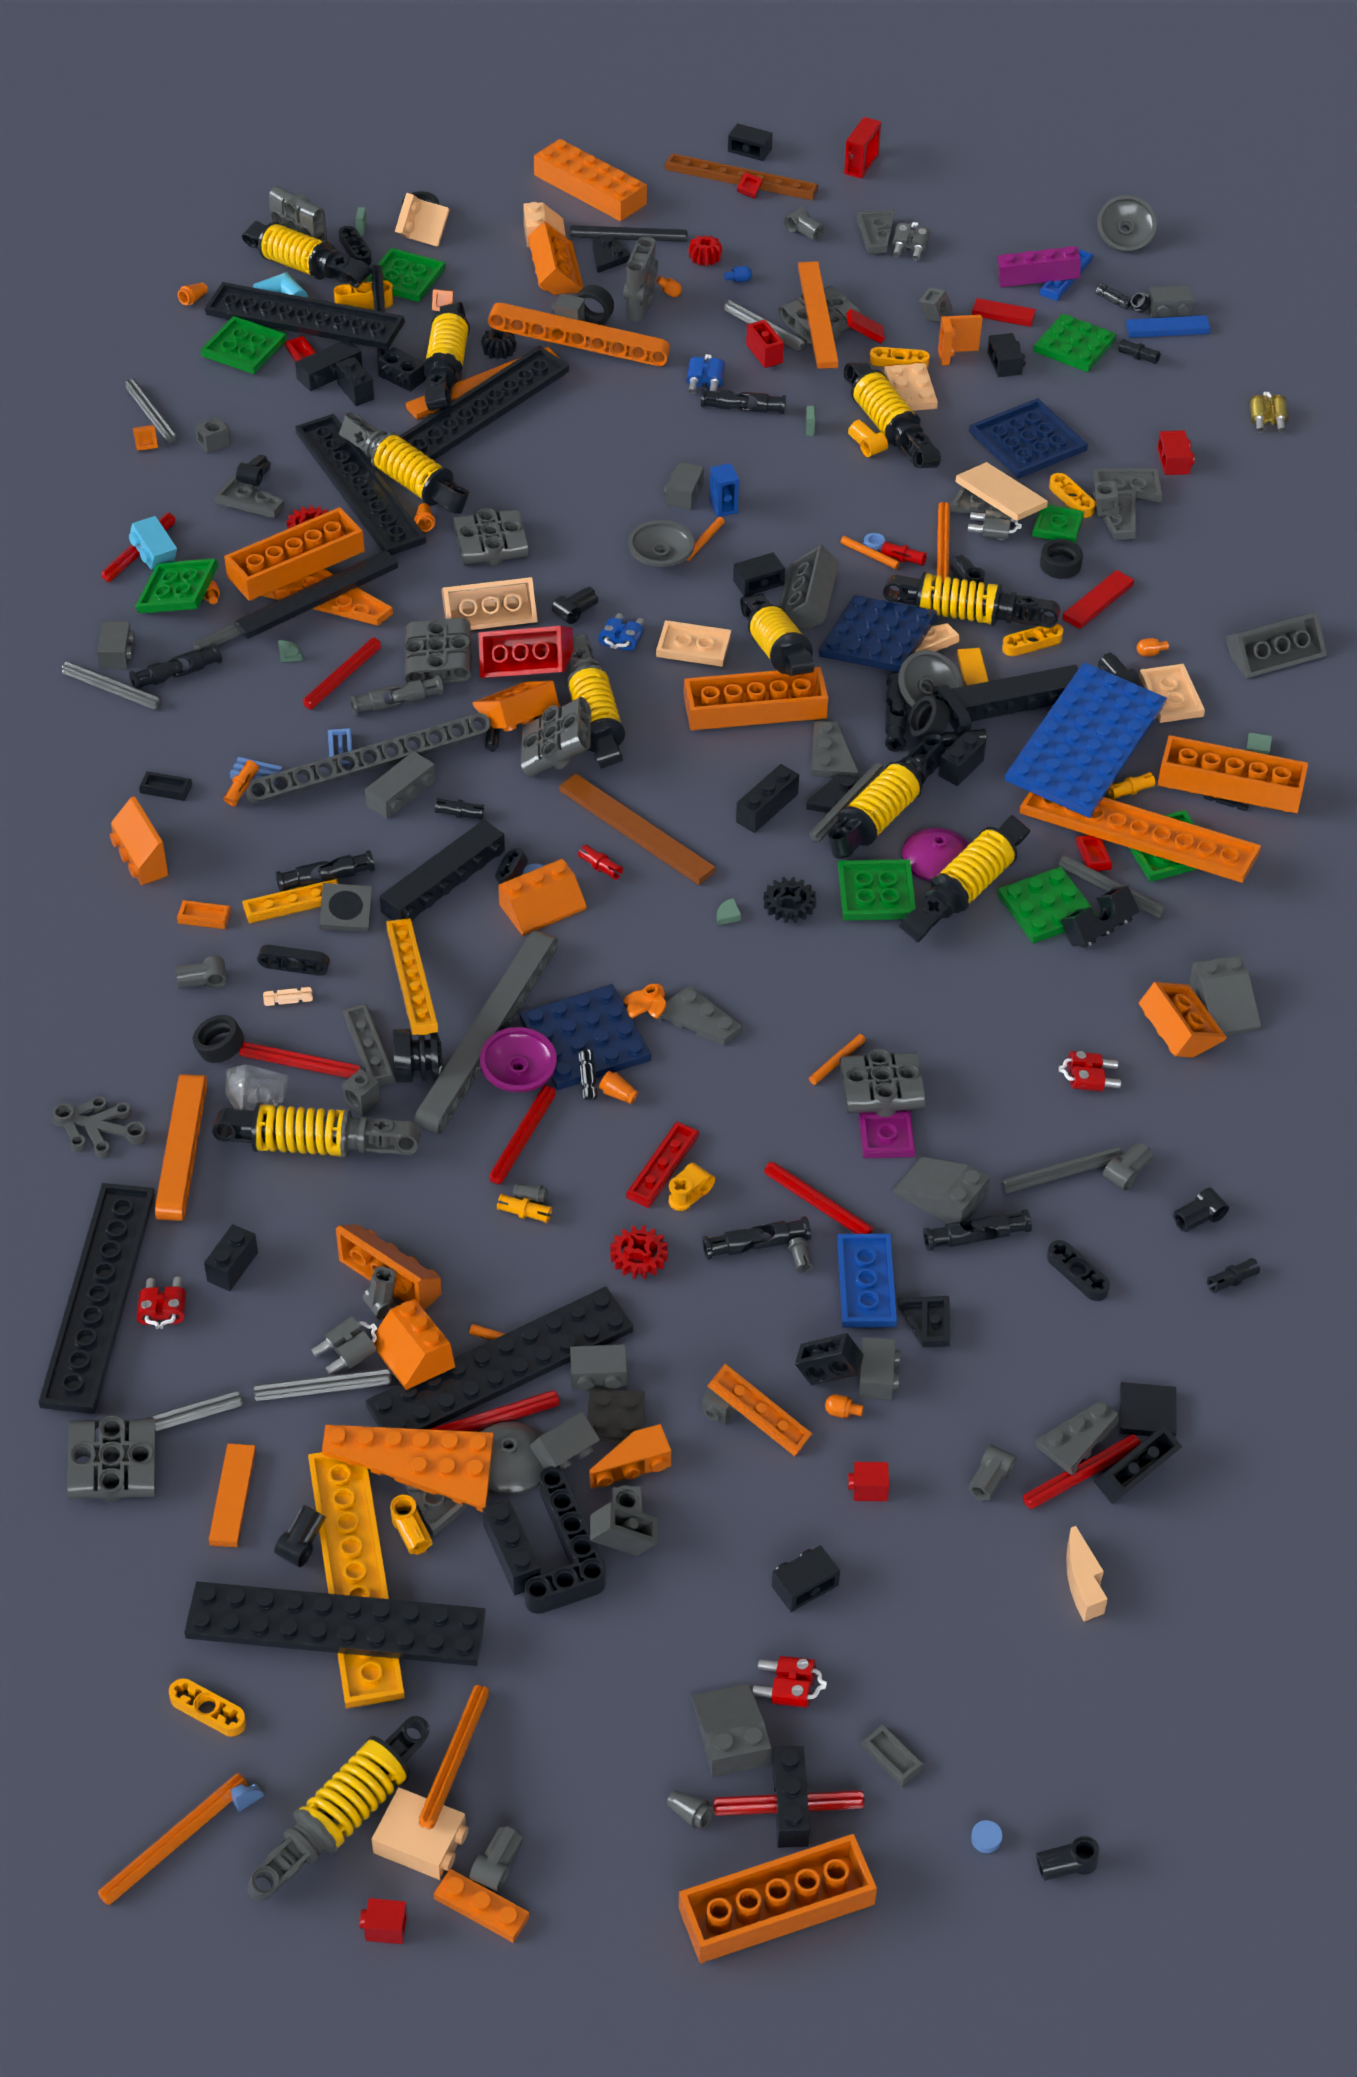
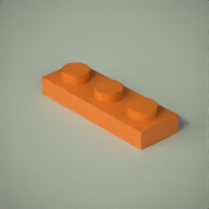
(481, 1905)

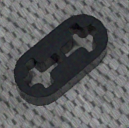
(511, 865)

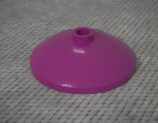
(932, 850)
(522, 1050)

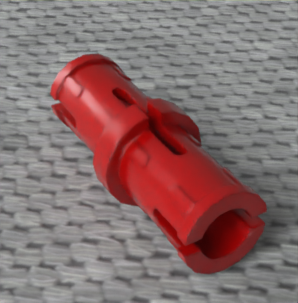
(901, 552)
(600, 862)

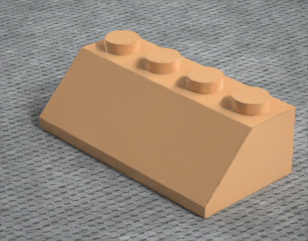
(492, 603)

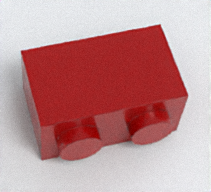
(764, 343)
(1175, 452)

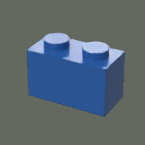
(724, 490)

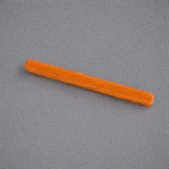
(943, 539)
(453, 1757)
(170, 1841)

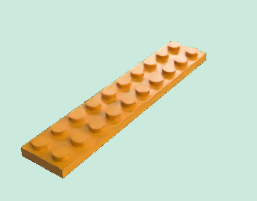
(353, 1569)

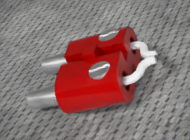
(1087, 1071)
(161, 1305)
(792, 1682)

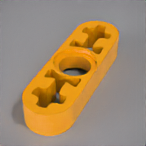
(887, 356)
(1062, 485)
(1018, 643)
(213, 1719)

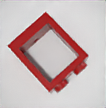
(864, 146)

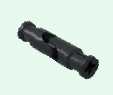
(727, 399)
(160, 672)
(895, 715)
(339, 868)
(996, 1227)
(743, 1240)

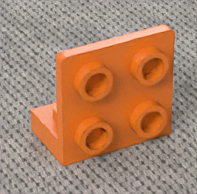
(958, 335)

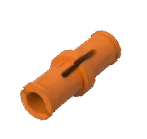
(241, 783)

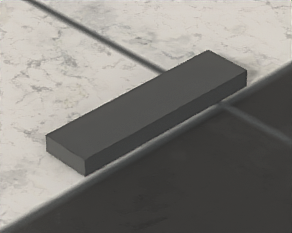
(368, 1044)

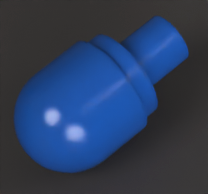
(739, 274)

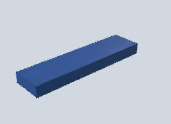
(1056, 289)
(1167, 326)

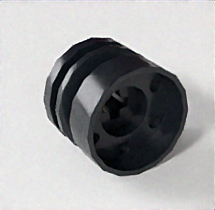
(416, 1055)

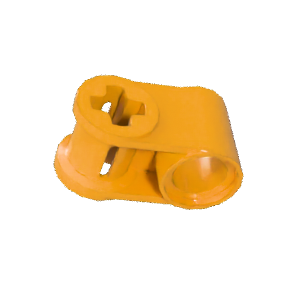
(689, 1186)

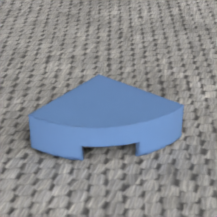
(245, 1796)

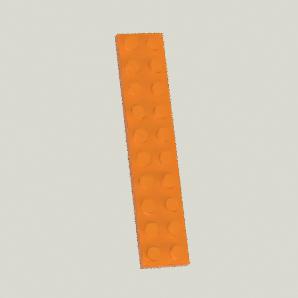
(1153, 835)

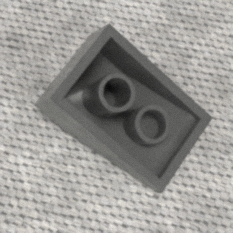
(1226, 993)
(944, 1188)
(732, 1730)

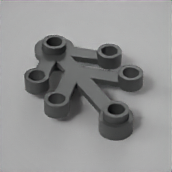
(67, 1116)

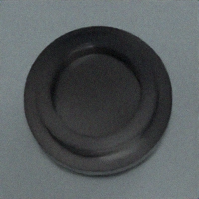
(1140, 301)

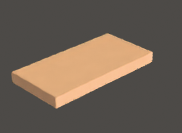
(1001, 491)

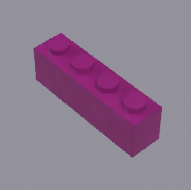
(1039, 266)

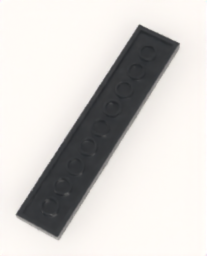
(305, 315)
(486, 402)
(361, 486)
(97, 1299)
(503, 1364)
(336, 1623)

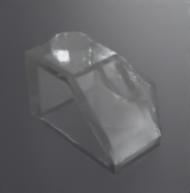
(250, 1085)

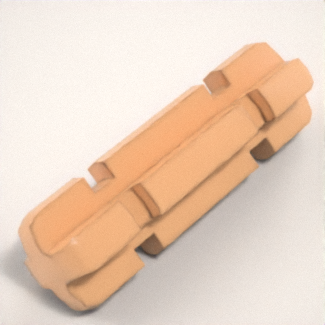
(287, 996)

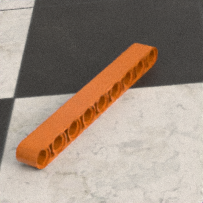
(571, 328)

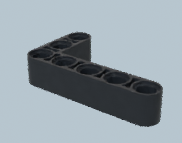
(573, 1542)

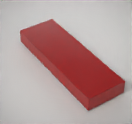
(1004, 312)

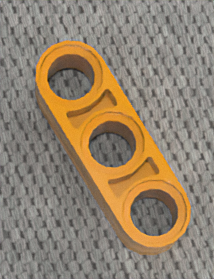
(362, 296)

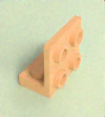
(422, 220)

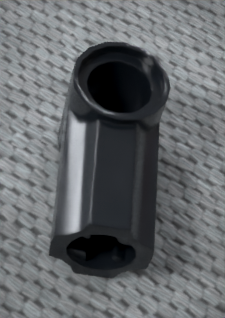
(253, 471)
(966, 570)
(571, 608)
(1113, 665)
(1205, 1207)
(297, 1542)
(1065, 1859)

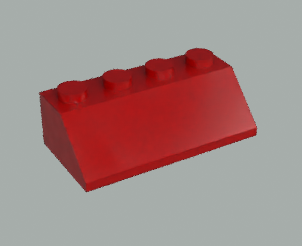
(525, 651)

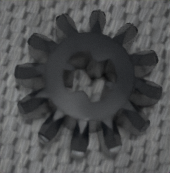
(498, 344)

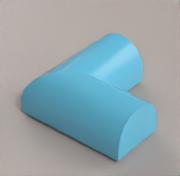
(283, 284)

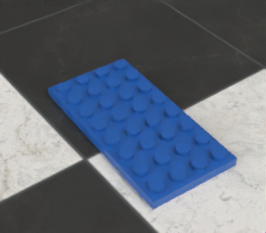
(1085, 739)

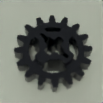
(789, 900)

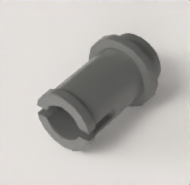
(535, 1193)
(799, 1249)

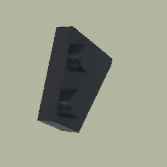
(609, 253)
(831, 793)
(928, 1319)

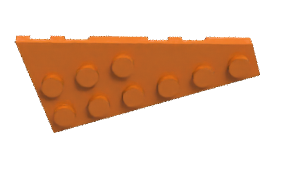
(352, 604)
(428, 1460)

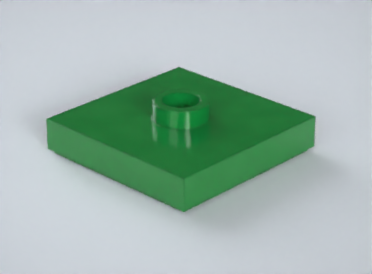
(1058, 523)

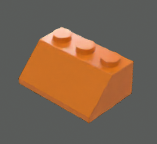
(518, 704)
(139, 843)
(541, 897)
(1181, 1019)
(413, 1345)

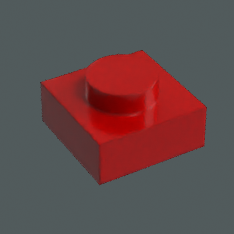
(749, 185)

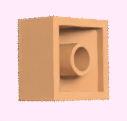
(536, 214)

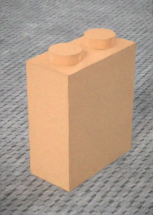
(418, 1848)

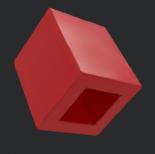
(869, 1481)
(384, 1921)

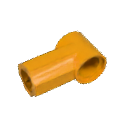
(870, 442)
(410, 1525)

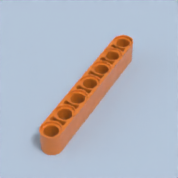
(181, 1148)

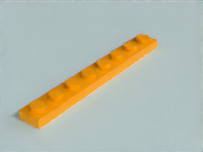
(412, 977)

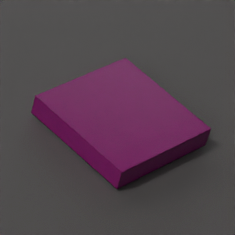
(886, 1135)

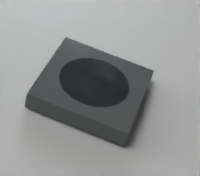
(345, 907)

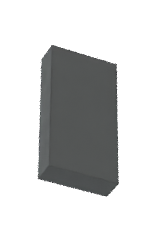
(892, 1755)

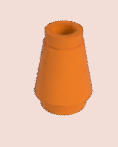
(191, 293)
(424, 518)
(618, 1087)

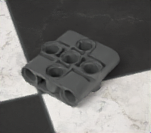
(297, 213)
(640, 279)
(795, 315)
(490, 536)
(438, 649)
(556, 737)
(882, 1082)
(83, 1443)

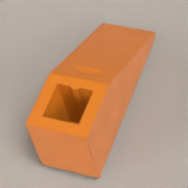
(637, 1454)

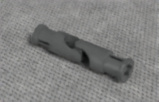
(412, 691)

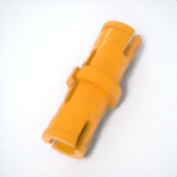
(1131, 785)
(524, 1208)

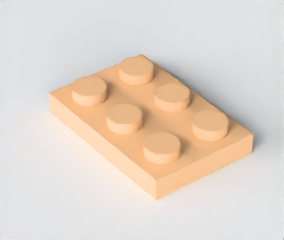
(913, 385)
(693, 643)
(1179, 690)

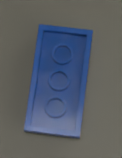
(866, 1280)

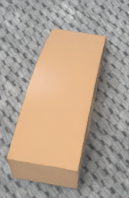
(1084, 1577)

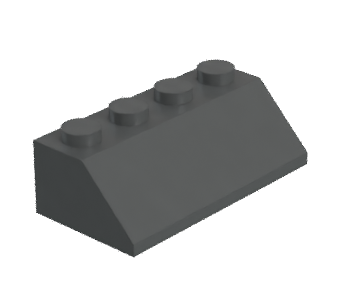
(809, 588)
(1277, 645)

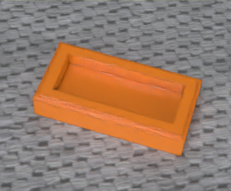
(204, 914)

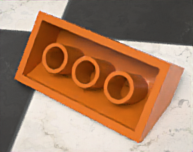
(554, 261)
(365, 1251)

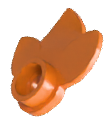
(648, 999)

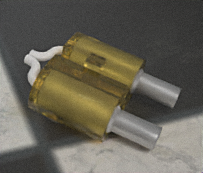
(1268, 410)

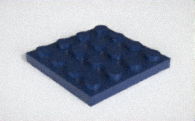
(1028, 438)
(877, 633)
(588, 1022)

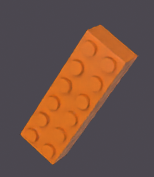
(590, 179)
(294, 553)
(754, 699)
(1232, 774)
(777, 1898)

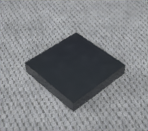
(1146, 1408)

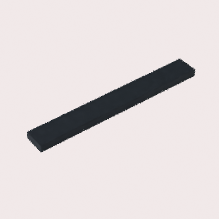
(316, 594)

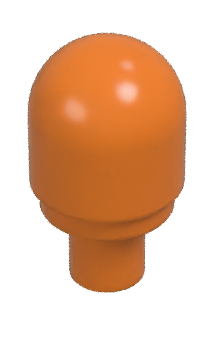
(669, 286)
(212, 593)
(1151, 647)
(842, 1406)

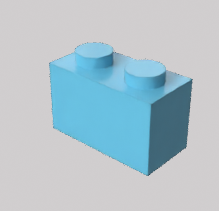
(152, 542)

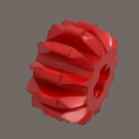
(705, 250)

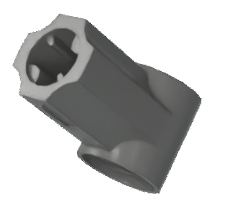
(801, 221)
(210, 972)
(1126, 1168)
(380, 1293)
(993, 1468)
(494, 1865)

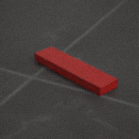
(1098, 599)
(662, 1164)

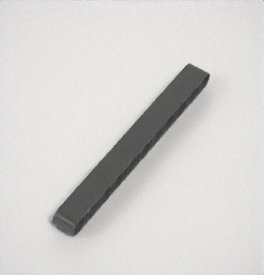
(360, 766)
(495, 1016)

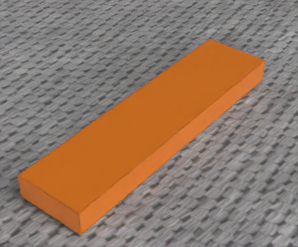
(759, 1409)
(232, 1495)

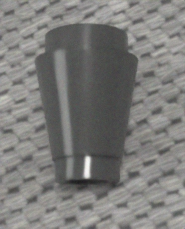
(691, 1809)

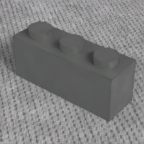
(400, 784)

